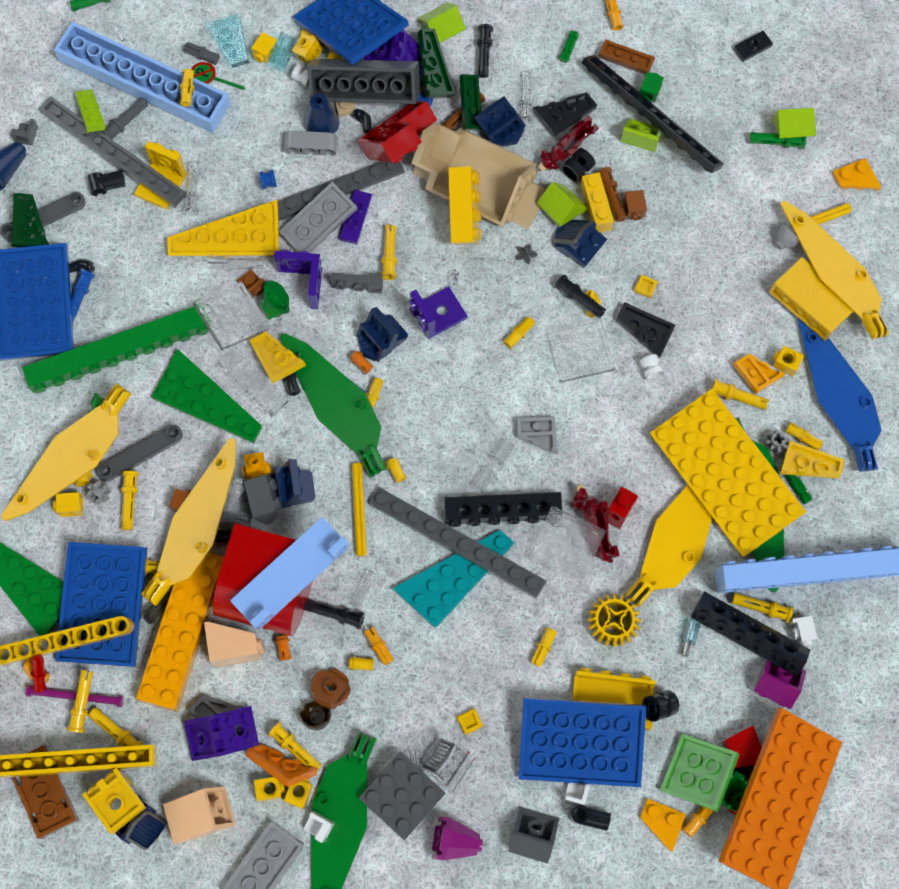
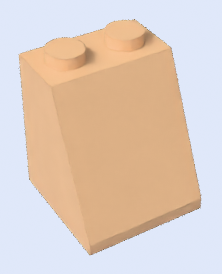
(231, 646)
(199, 814)

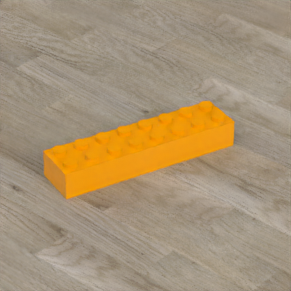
(180, 637)

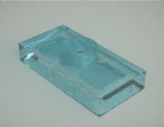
(282, 52)

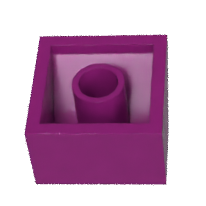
(779, 685)

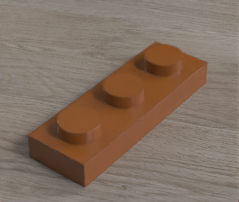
(626, 57)

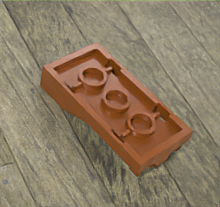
(44, 797)

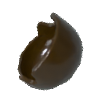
(320, 719)

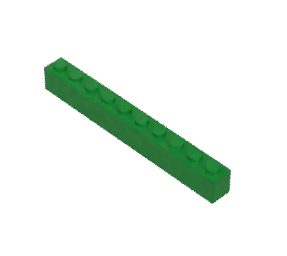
(114, 349)

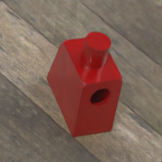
(621, 507)
(746, 745)

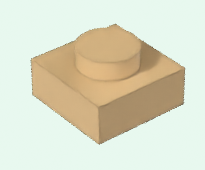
(345, 108)

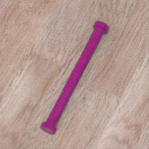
(72, 696)

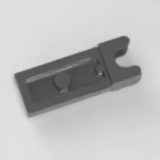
(373, 282)

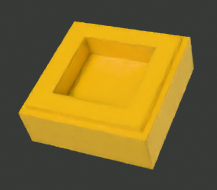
(645, 286)
(469, 721)

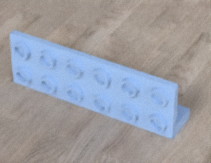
(290, 573)

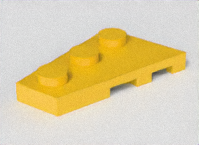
(275, 357)
(810, 462)

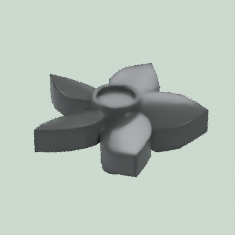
(526, 253)

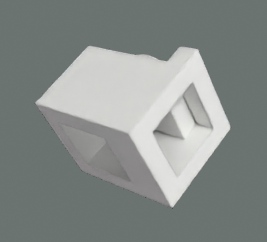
(804, 630)

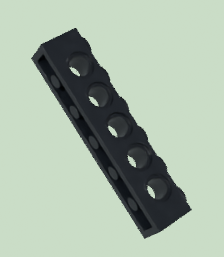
(494, 502)
(750, 633)

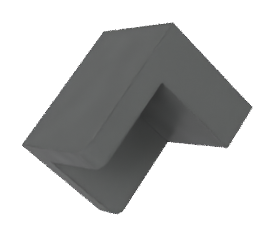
(25, 133)

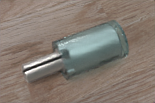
(690, 635)

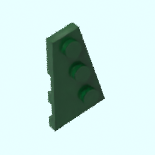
(26, 223)

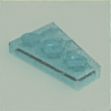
(230, 38)

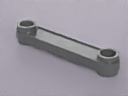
(52, 212)
(140, 453)

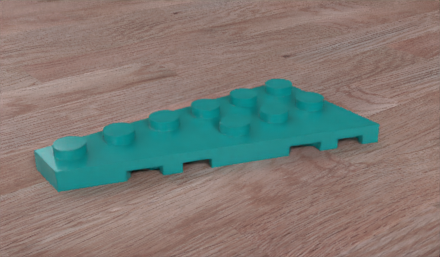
(446, 584)

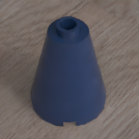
(321, 115)
(10, 160)

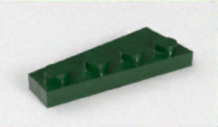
(434, 68)

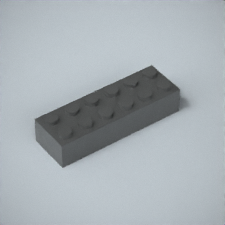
(365, 81)

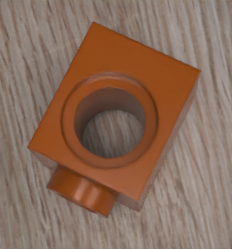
(635, 204)

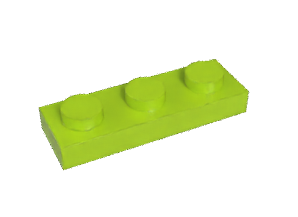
(89, 110)

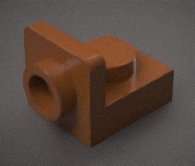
(252, 283)

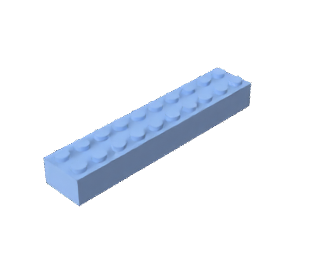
(140, 76)
(807, 569)

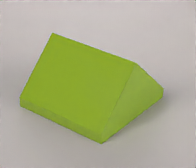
(445, 21)
(795, 122)
(641, 135)
(561, 204)

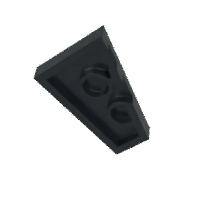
(563, 114)
(646, 328)

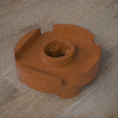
(328, 698)

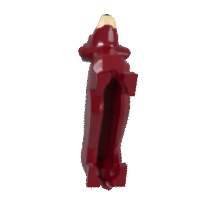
(567, 144)
(594, 513)

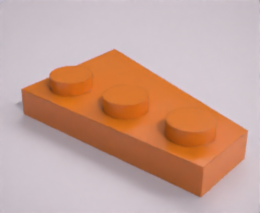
(285, 770)

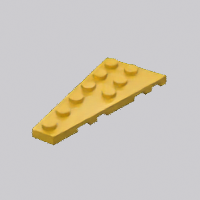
(241, 234)

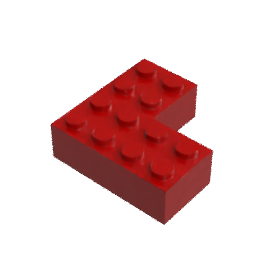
(398, 133)

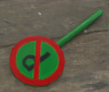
(206, 73)

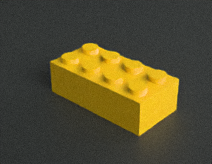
(464, 205)

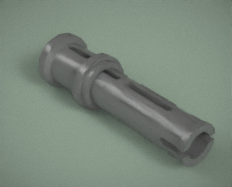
(118, 125)

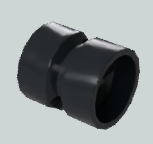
(578, 164)
(661, 705)

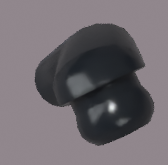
(364, 118)
(81, 264)

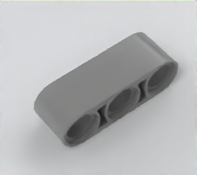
(310, 142)

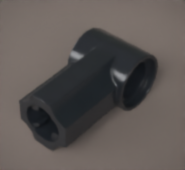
(101, 183)
(592, 817)

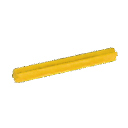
(359, 511)

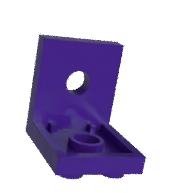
(398, 48)
(302, 263)
(427, 314)
(220, 733)

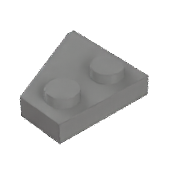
(538, 432)

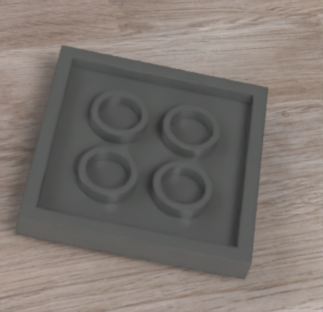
(402, 795)

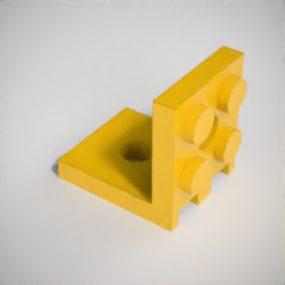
(167, 163)
(104, 792)

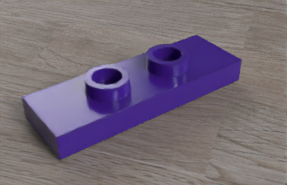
(353, 225)

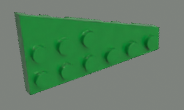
(198, 396)
(31, 590)

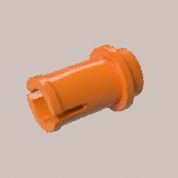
(358, 358)
(283, 647)

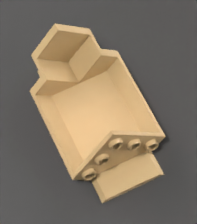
(504, 176)

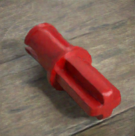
(38, 673)

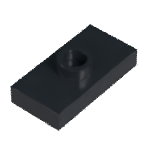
(753, 46)

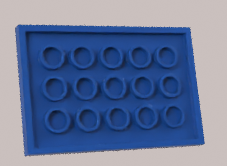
(351, 26)
(35, 302)
(98, 586)
(582, 742)

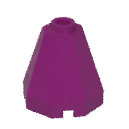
(454, 840)

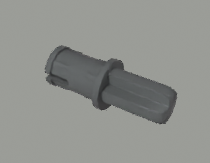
(202, 53)

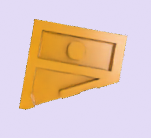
(857, 176)
(757, 373)
(663, 822)

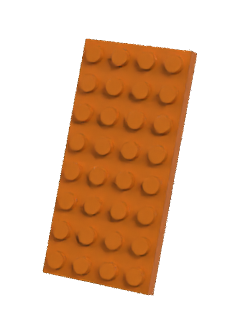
(780, 801)

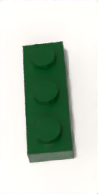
(470, 101)

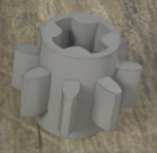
(773, 445)
(98, 492)

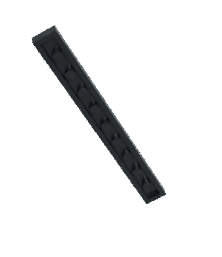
(653, 114)

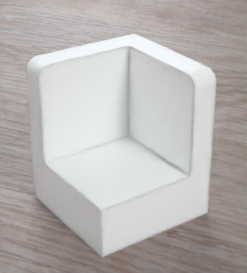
(576, 793)
(318, 826)

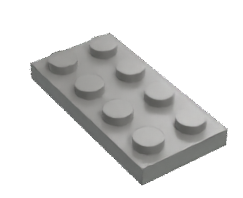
(318, 219)
(266, 860)

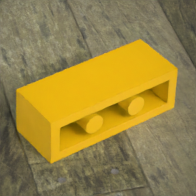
(597, 201)

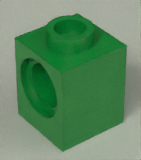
(651, 86)

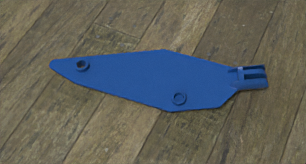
(843, 397)

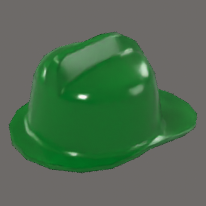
(275, 300)

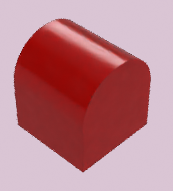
(245, 558)

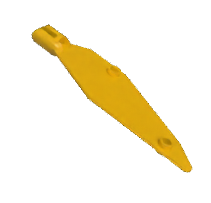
(838, 270)
(70, 455)
(194, 525)
(674, 545)

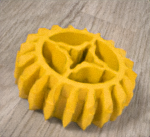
(628, 610)

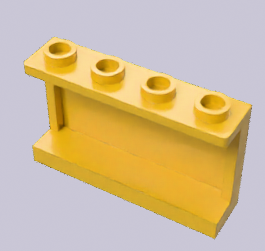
(810, 299)
(612, 688)

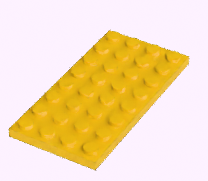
(727, 473)

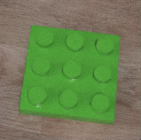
(699, 772)

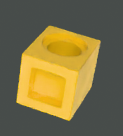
(263, 47)
(794, 357)
(68, 504)
(261, 794)
(299, 802)

